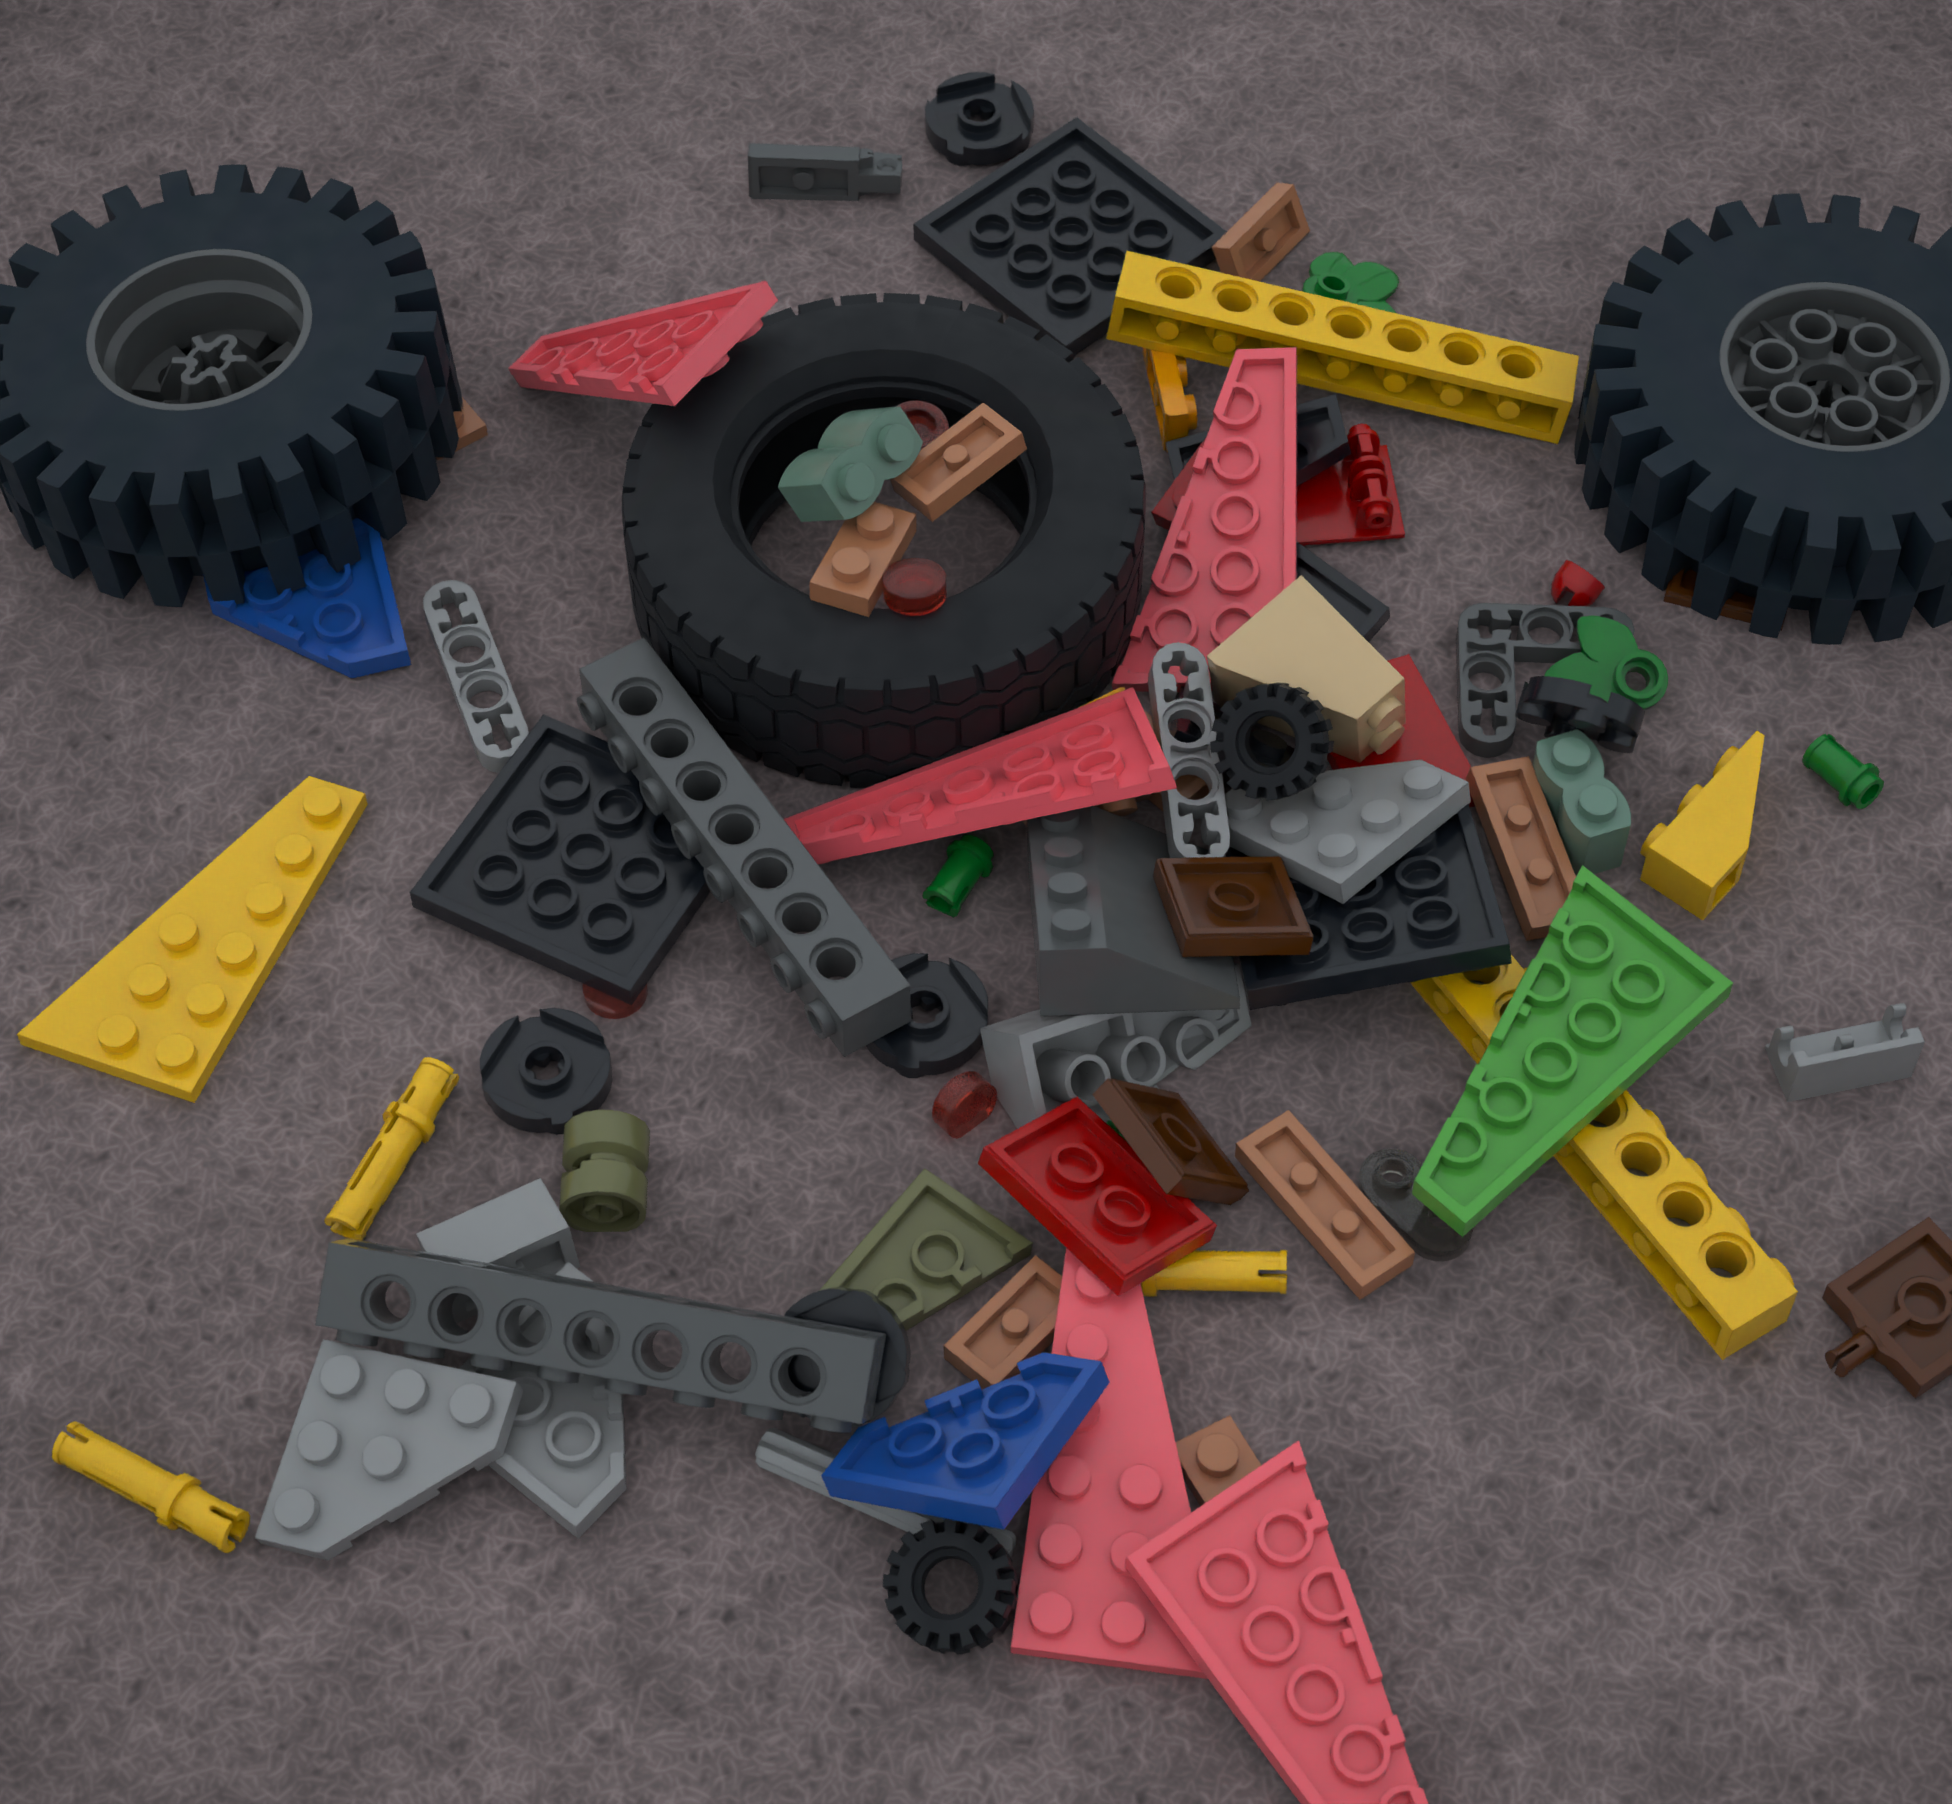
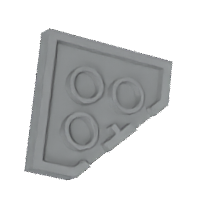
(1347, 822)
(565, 1436)
(378, 1443)

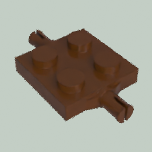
(1899, 1309)

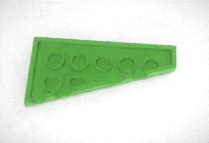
(1577, 1033)

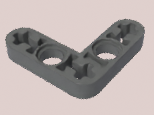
(1497, 657)

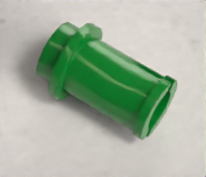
(1843, 771)
(965, 864)

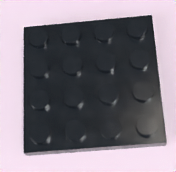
(1055, 229)
(567, 866)
(1411, 923)

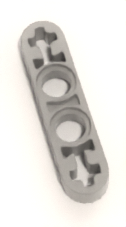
(473, 677)
(1188, 758)

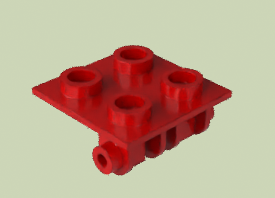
(1351, 498)

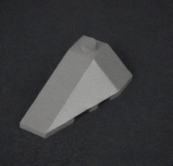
(1053, 1059)

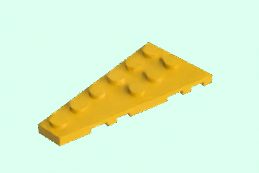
(189, 973)

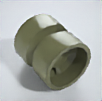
(604, 1171)

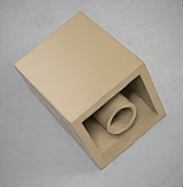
(1315, 648)

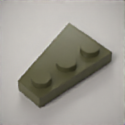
(930, 1251)

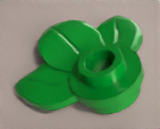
(1361, 284)
(1607, 657)

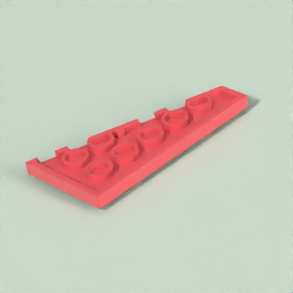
(647, 353)
(1234, 526)
(1042, 770)
(1103, 1497)
(1281, 1635)

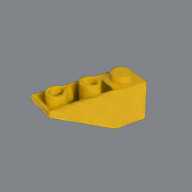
(1707, 842)

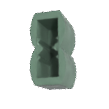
(850, 464)
(1583, 803)

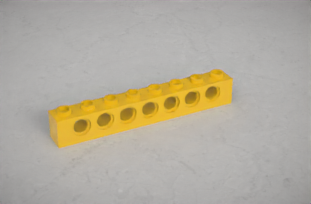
(1346, 347)
(1722, 1309)

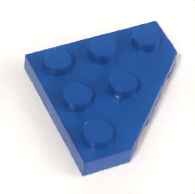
(336, 619)
(974, 1447)

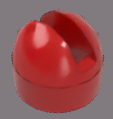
(1578, 581)

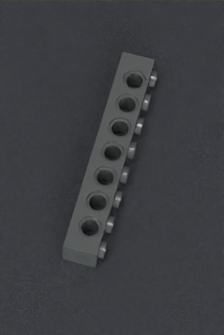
(682, 762)
(356, 1306)

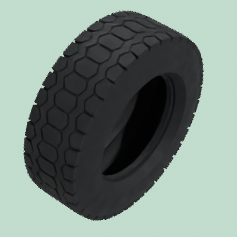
(889, 687)

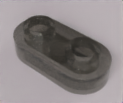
(1404, 1210)

